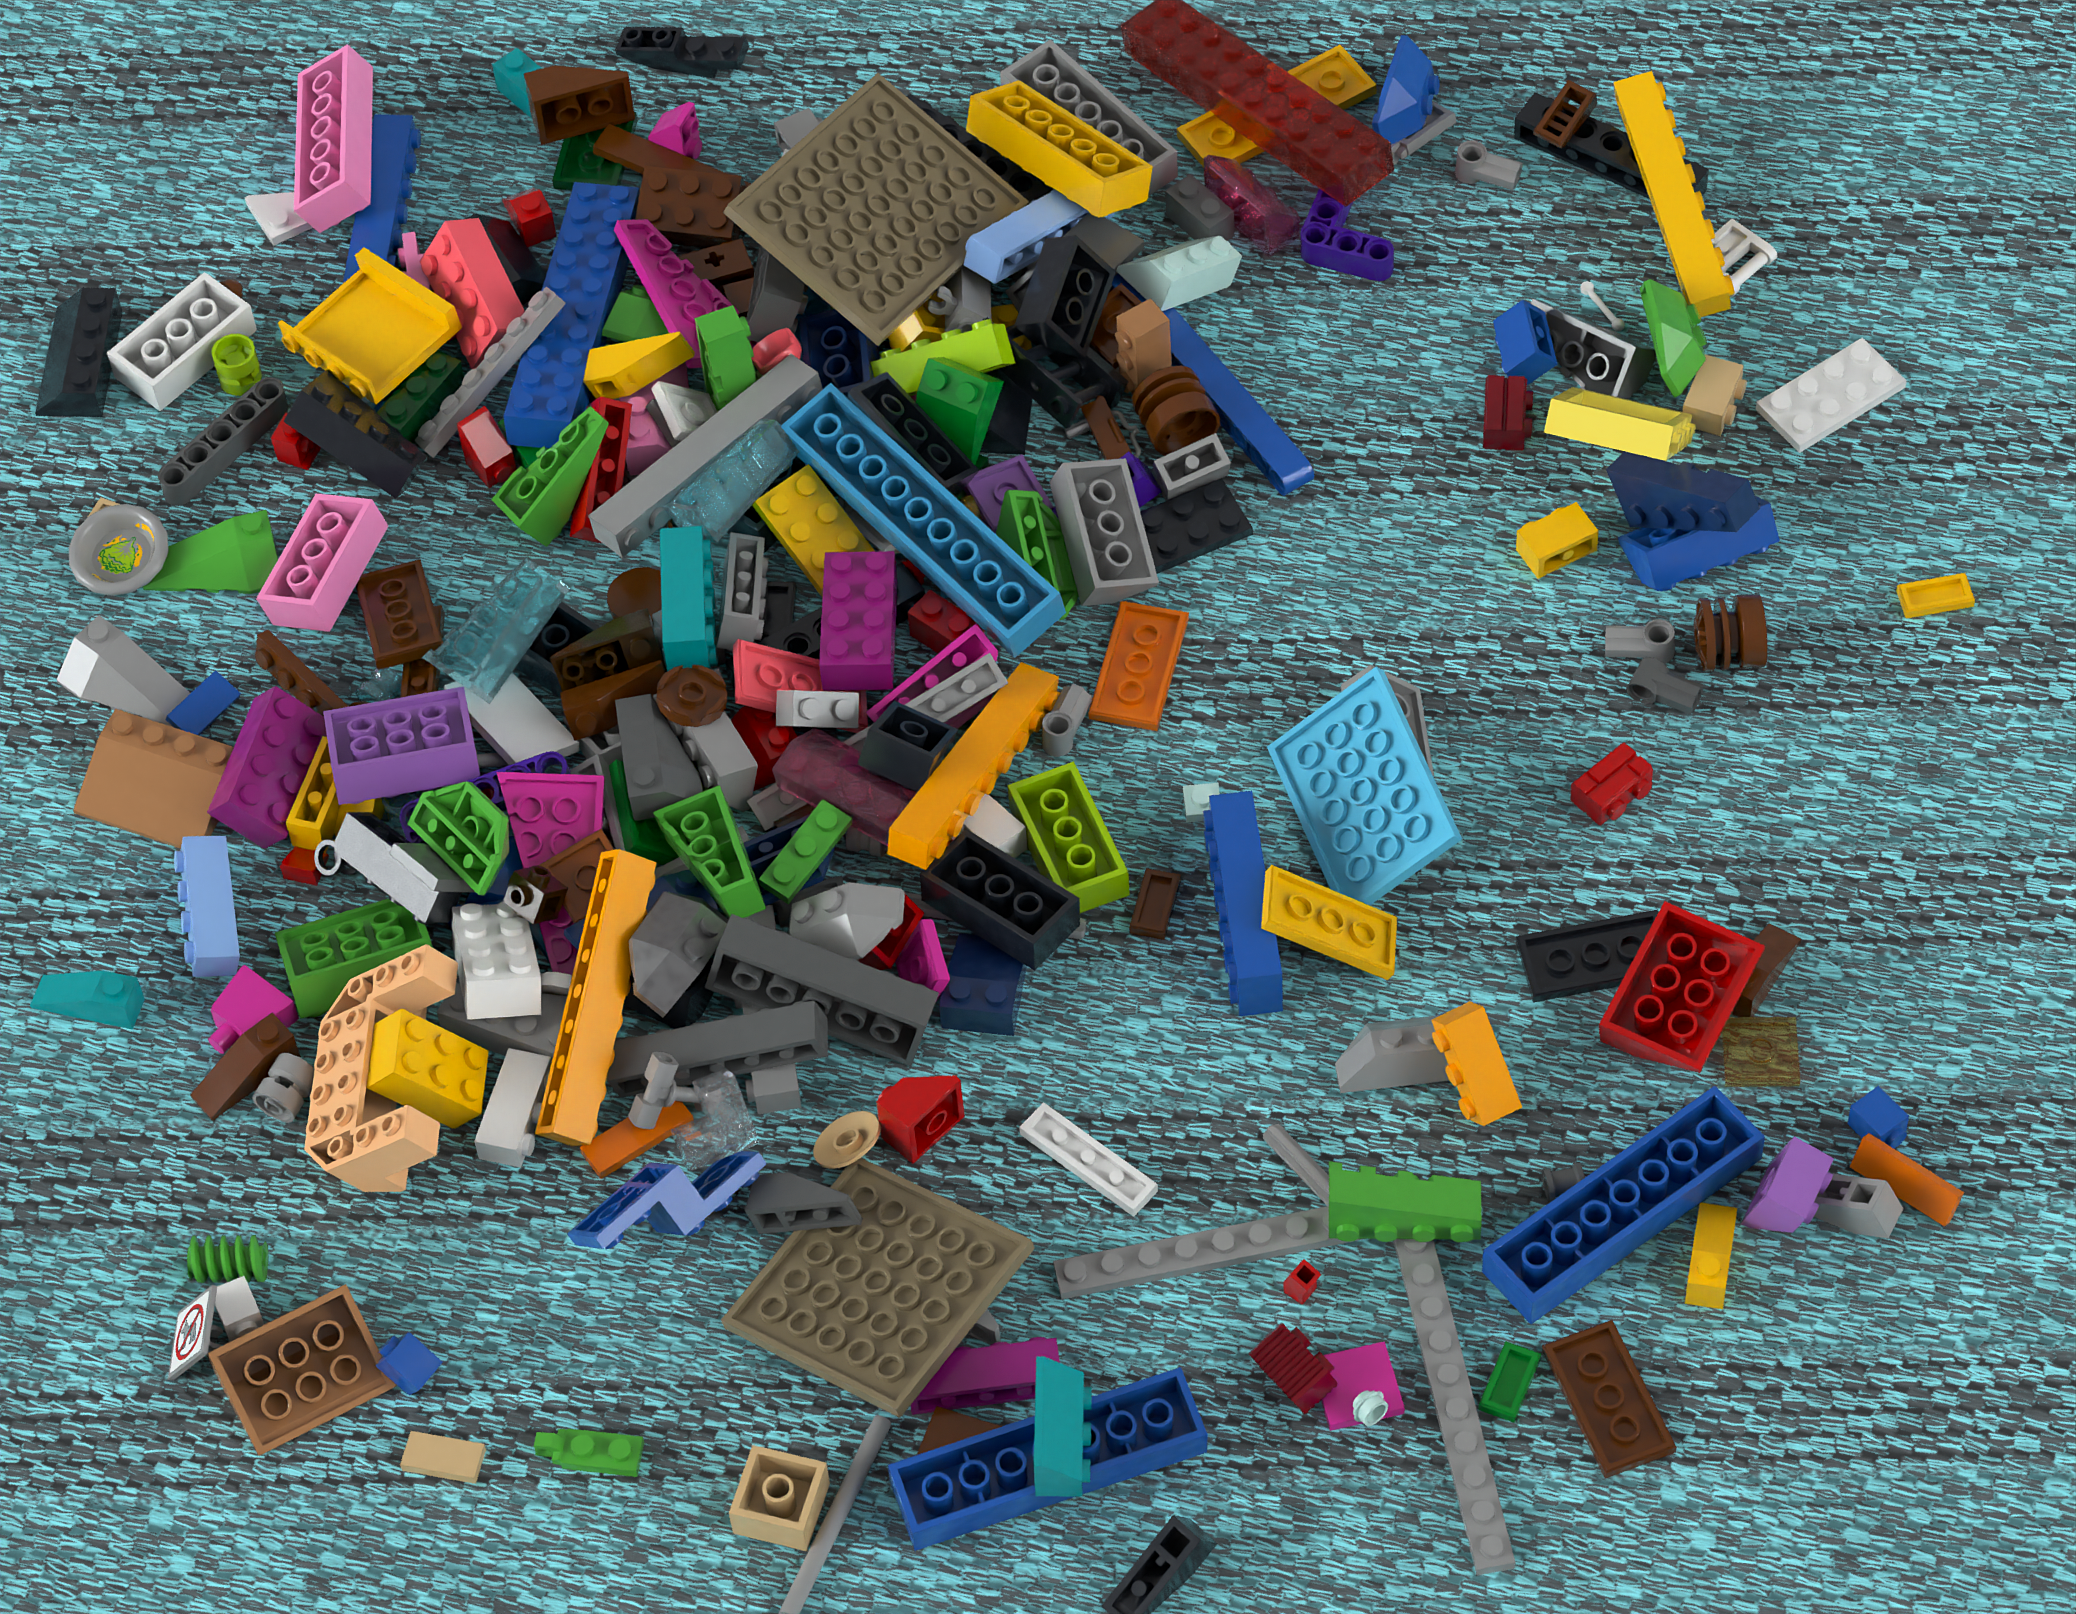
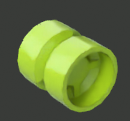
(236, 363)

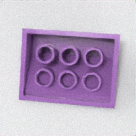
(401, 745)

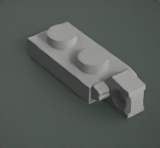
(1434, 125)

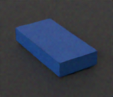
(203, 705)

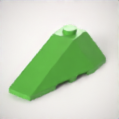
(223, 557)

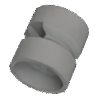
(285, 1088)

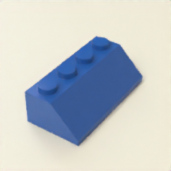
(1673, 555)

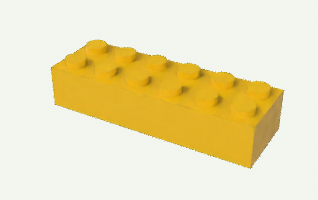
(1059, 148)

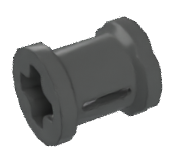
(1560, 1181)

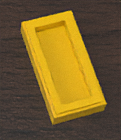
(1935, 595)

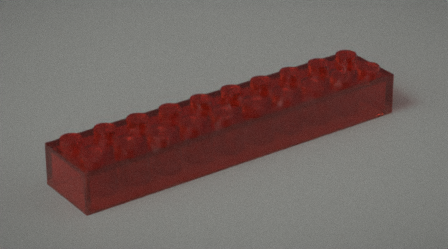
(1258, 99)

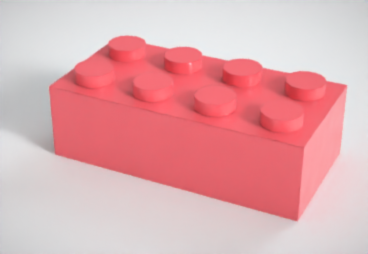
(472, 279)

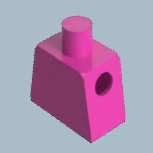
(244, 1004)

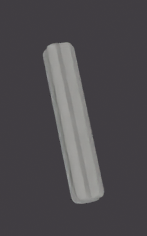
(1298, 1160)

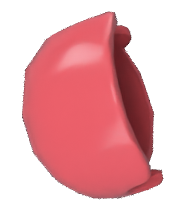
(774, 349)

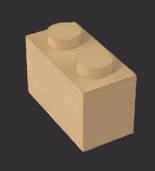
(1714, 394)

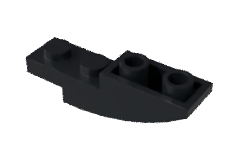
(675, 52)

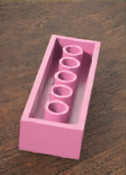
(333, 139)

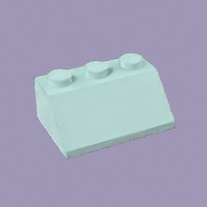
(1183, 271)

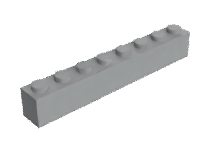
(639, 506)

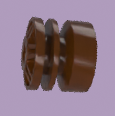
(1174, 409)
(1732, 632)

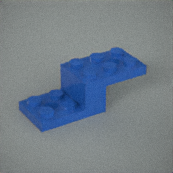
(667, 1200)

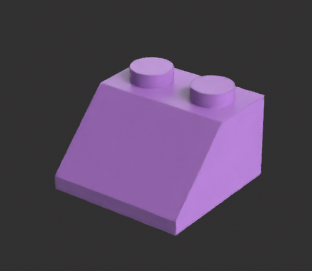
(1789, 1188)

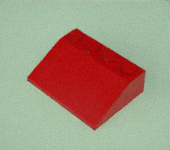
(1679, 990)

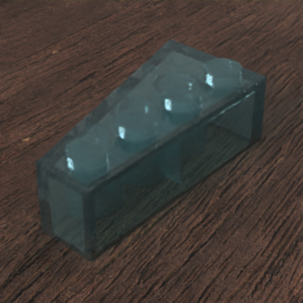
(500, 630)

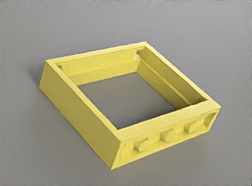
(1619, 423)

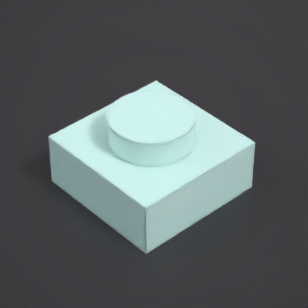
(1197, 800)

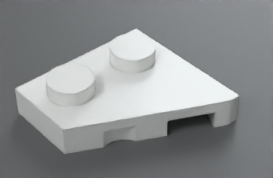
(277, 216)

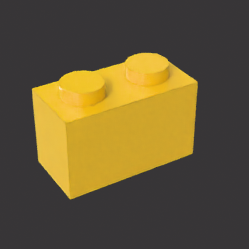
(1556, 540)

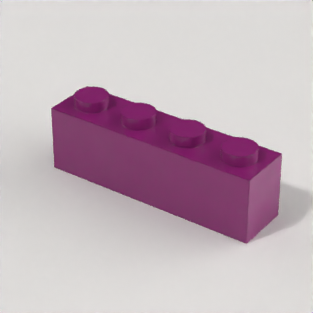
(986, 1375)

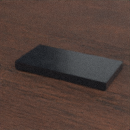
(1582, 955)

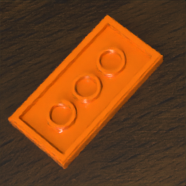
(1138, 665)

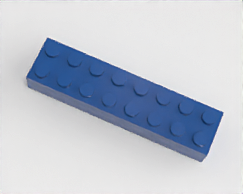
(1622, 1204)
(993, 1472)

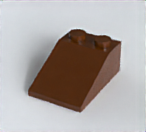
(577, 100)

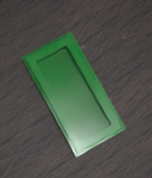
(1509, 1382)

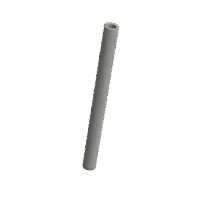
(836, 1516)

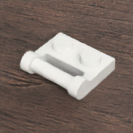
(1735, 243)

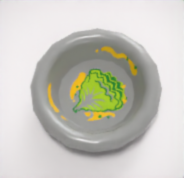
(118, 549)

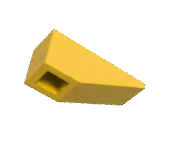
(631, 365)

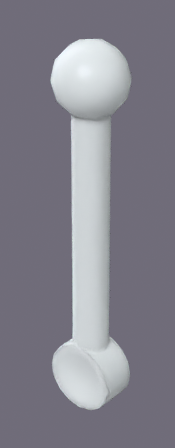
(1588, 289)

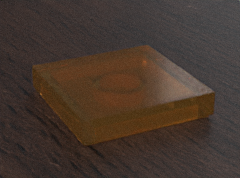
(1760, 1052)

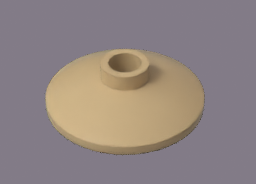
(846, 1139)

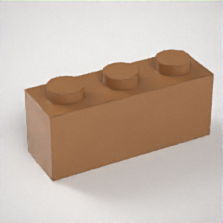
(1142, 343)

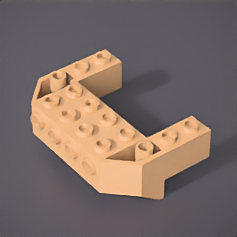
(348, 1125)

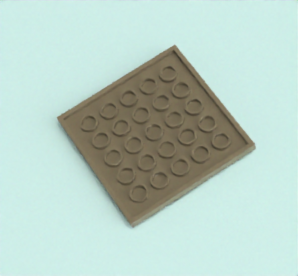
(879, 1298)

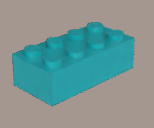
(687, 598)

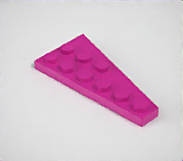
(670, 282)
(546, 818)

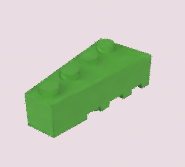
(725, 355)
(711, 847)
(1402, 1206)

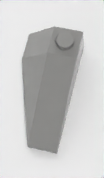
(116, 672)

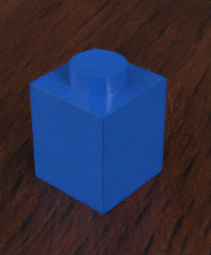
(1880, 1117)
(407, 1362)

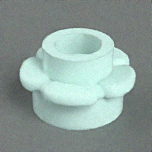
(1369, 1407)

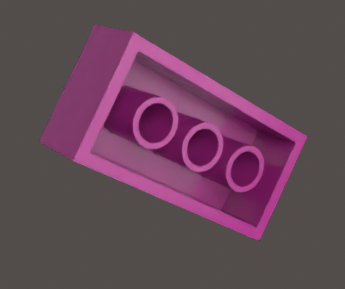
(858, 621)
(267, 767)

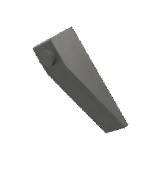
(1596, 355)
(653, 758)

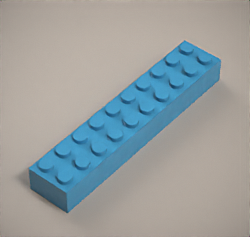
(924, 521)

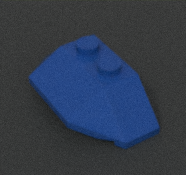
(1406, 93)

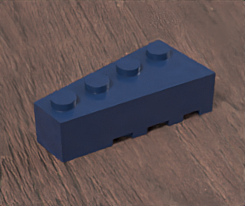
(1680, 495)

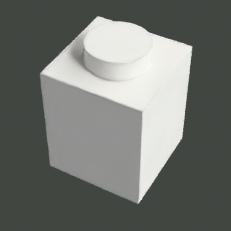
(237, 1308)

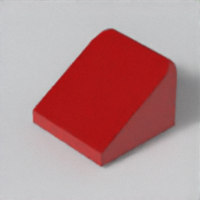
(301, 867)

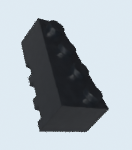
(355, 434)

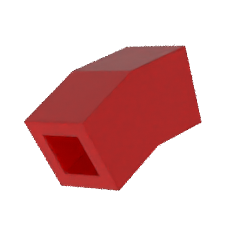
(1301, 1282)

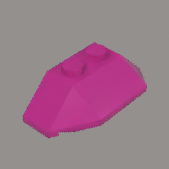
(952, 659)

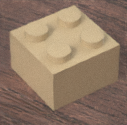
(779, 1498)

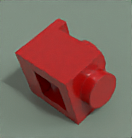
(293, 447)

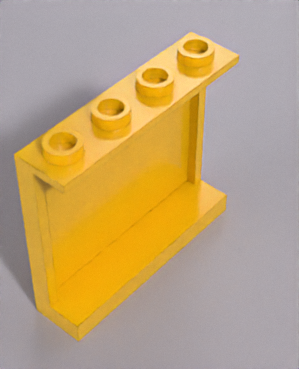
(373, 328)

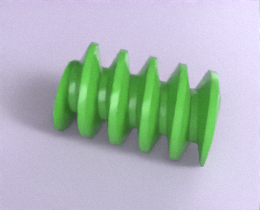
(227, 1260)

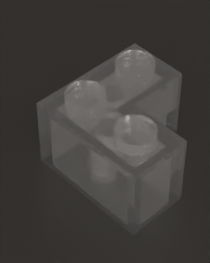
(722, 1129)

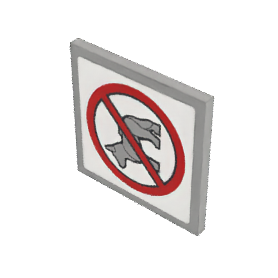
(193, 1333)

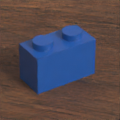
(1524, 341)

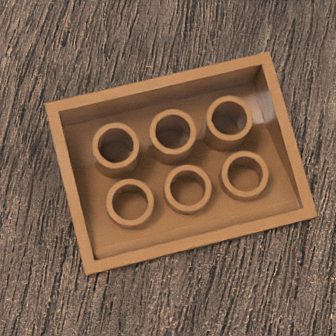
(152, 779)
(300, 1370)

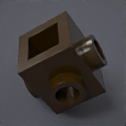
(535, 894)

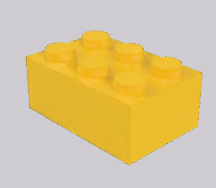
(427, 1068)

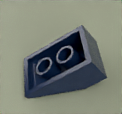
(982, 988)

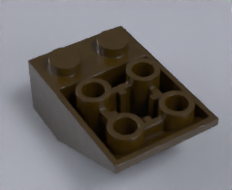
(609, 650)

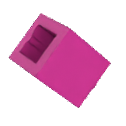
(679, 131)

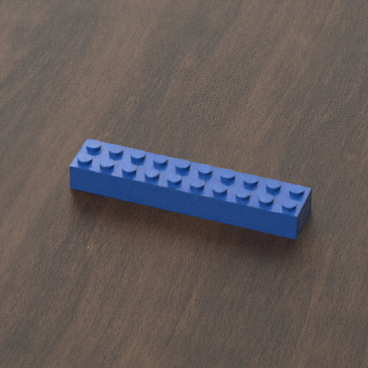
(588, 277)

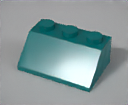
(1060, 1429)

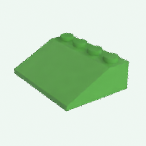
(334, 949)

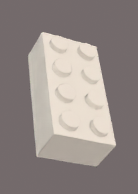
(178, 339)
(495, 961)

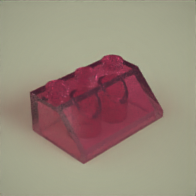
(1255, 207)

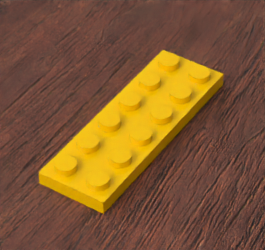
(1330, 74)

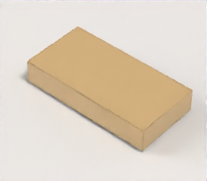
(443, 1457)

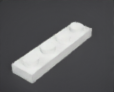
(1088, 1159)

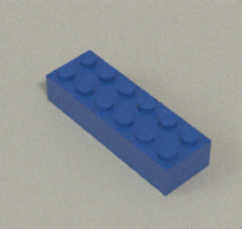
(1239, 880)

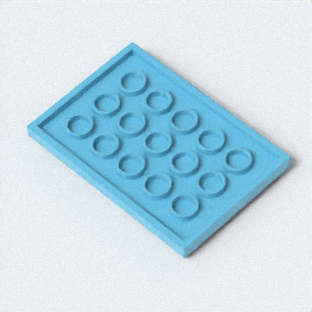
(1364, 791)

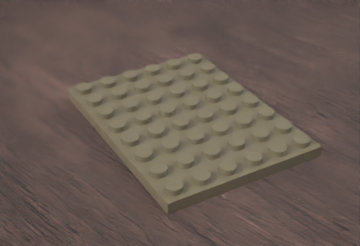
(874, 207)

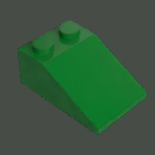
(959, 402)

